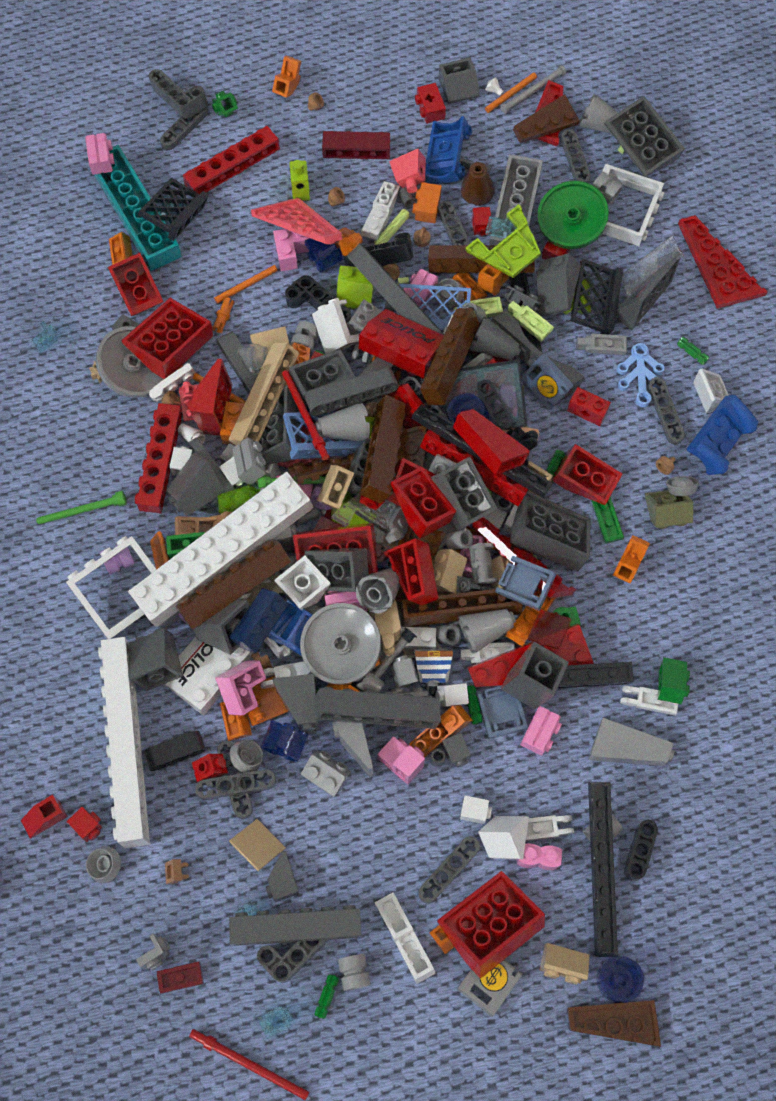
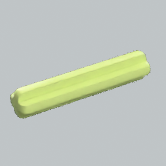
(392, 228)

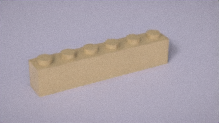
(264, 394)

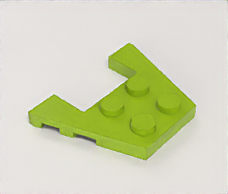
(514, 251)

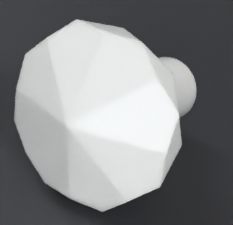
(493, 86)

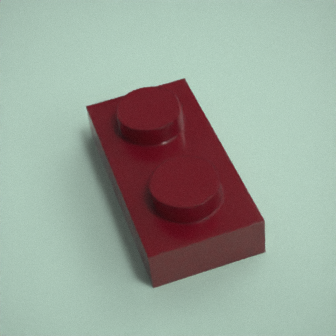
(180, 977)

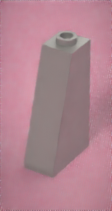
(627, 745)

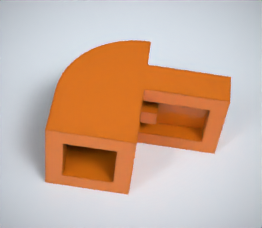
(289, 78)
(491, 279)
(631, 559)

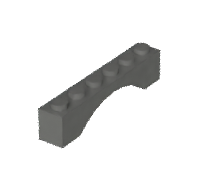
(530, 353)

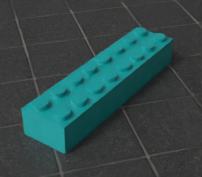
(127, 198)

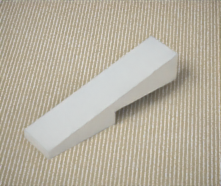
(405, 938)

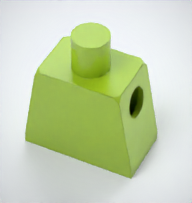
(298, 175)

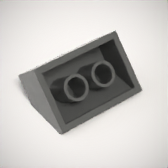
(465, 492)

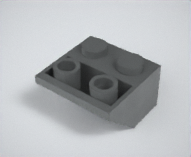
(458, 80)

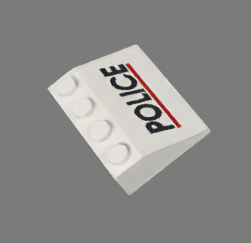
(200, 667)

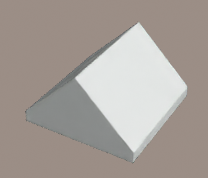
(710, 389)
(303, 583)
(505, 837)

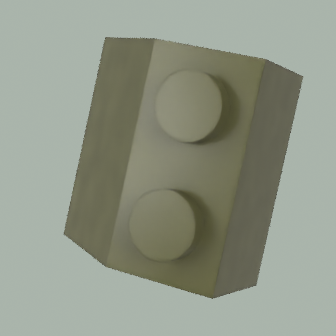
(669, 509)

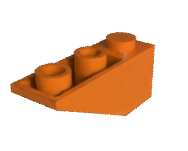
(451, 723)

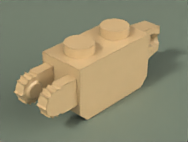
(389, 628)

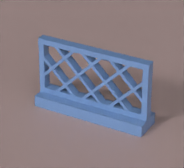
(440, 323)
(307, 450)

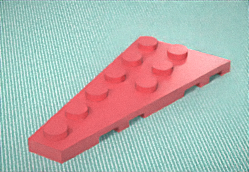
(298, 218)

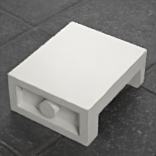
(333, 327)

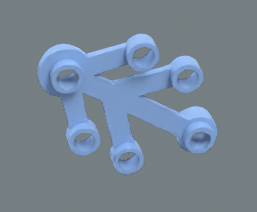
(640, 371)

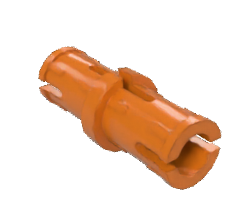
(223, 315)

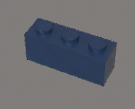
(258, 620)

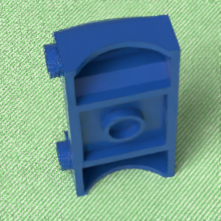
(445, 151)
(721, 433)
(290, 627)

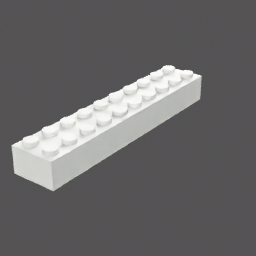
(220, 547)
(124, 745)

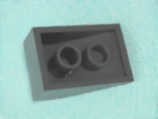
(557, 283)
(320, 372)
(341, 566)

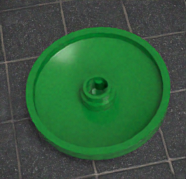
(573, 214)

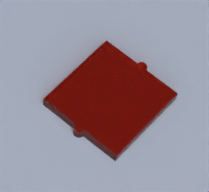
(549, 629)

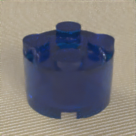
(323, 254)
(466, 402)
(284, 741)
(632, 981)

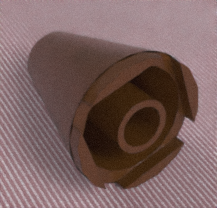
(477, 185)

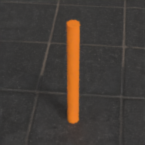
(511, 92)
(246, 283)

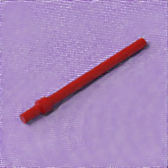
(318, 441)
(210, 1043)

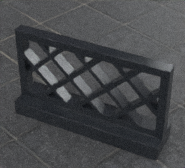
(185, 214)
(608, 300)

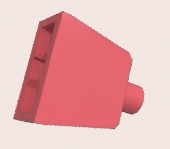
(409, 170)

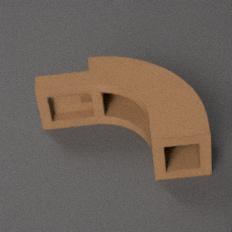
(189, 525)

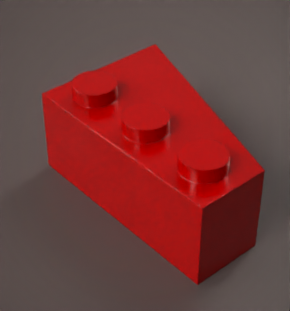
(415, 570)

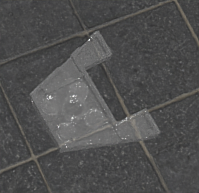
(378, 517)

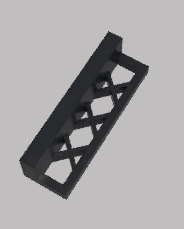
(597, 675)

